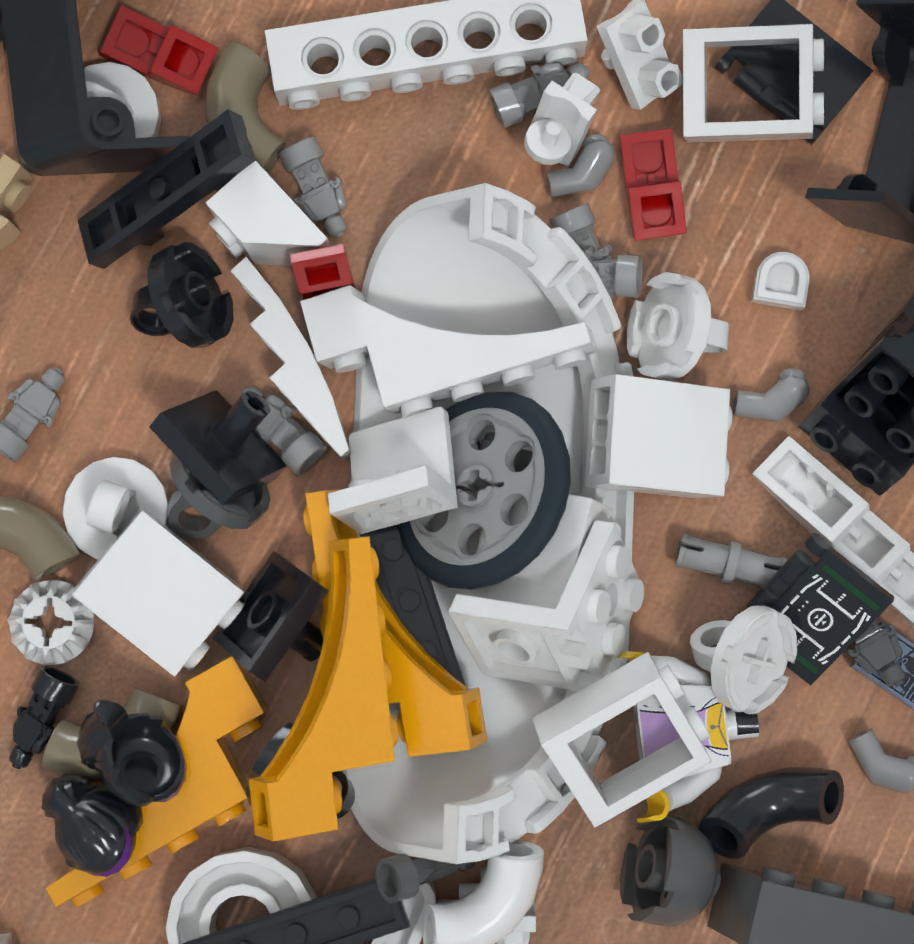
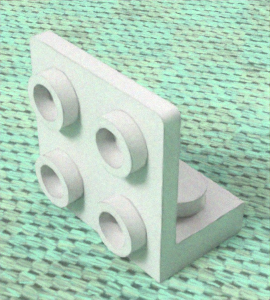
(398, 473)

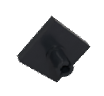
(221, 443)
(274, 618)

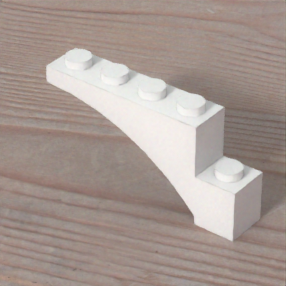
(427, 363)

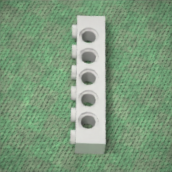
(399, 30)

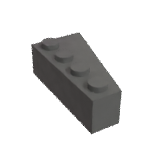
(779, 910)

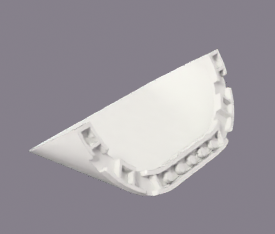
(487, 268)

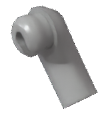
(587, 172)
(777, 402)
(881, 768)

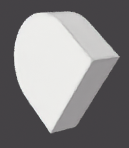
(781, 282)

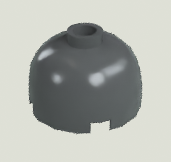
(669, 873)

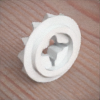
(65, 641)

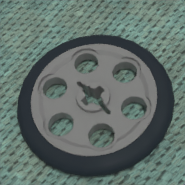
(543, 483)

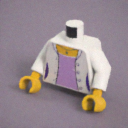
(656, 731)

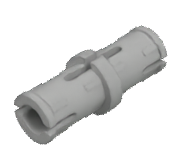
(726, 561)

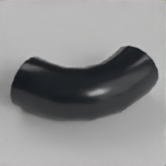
(770, 801)

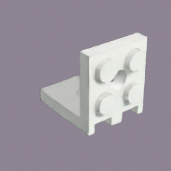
(564, 644)

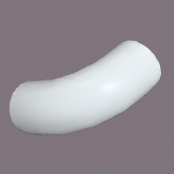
(494, 905)

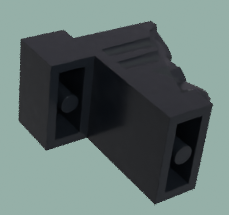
(870, 409)

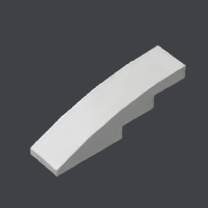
(300, 376)
(842, 518)

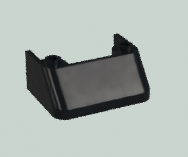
(52, 117)
(884, 196)

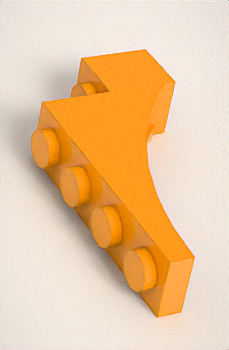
(218, 705)
(435, 707)
(344, 714)

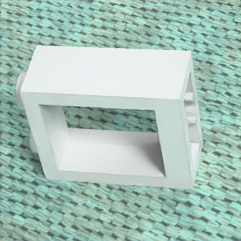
(695, 83)
(602, 702)

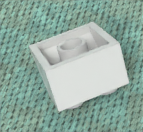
(261, 220)

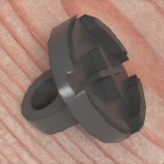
(191, 493)

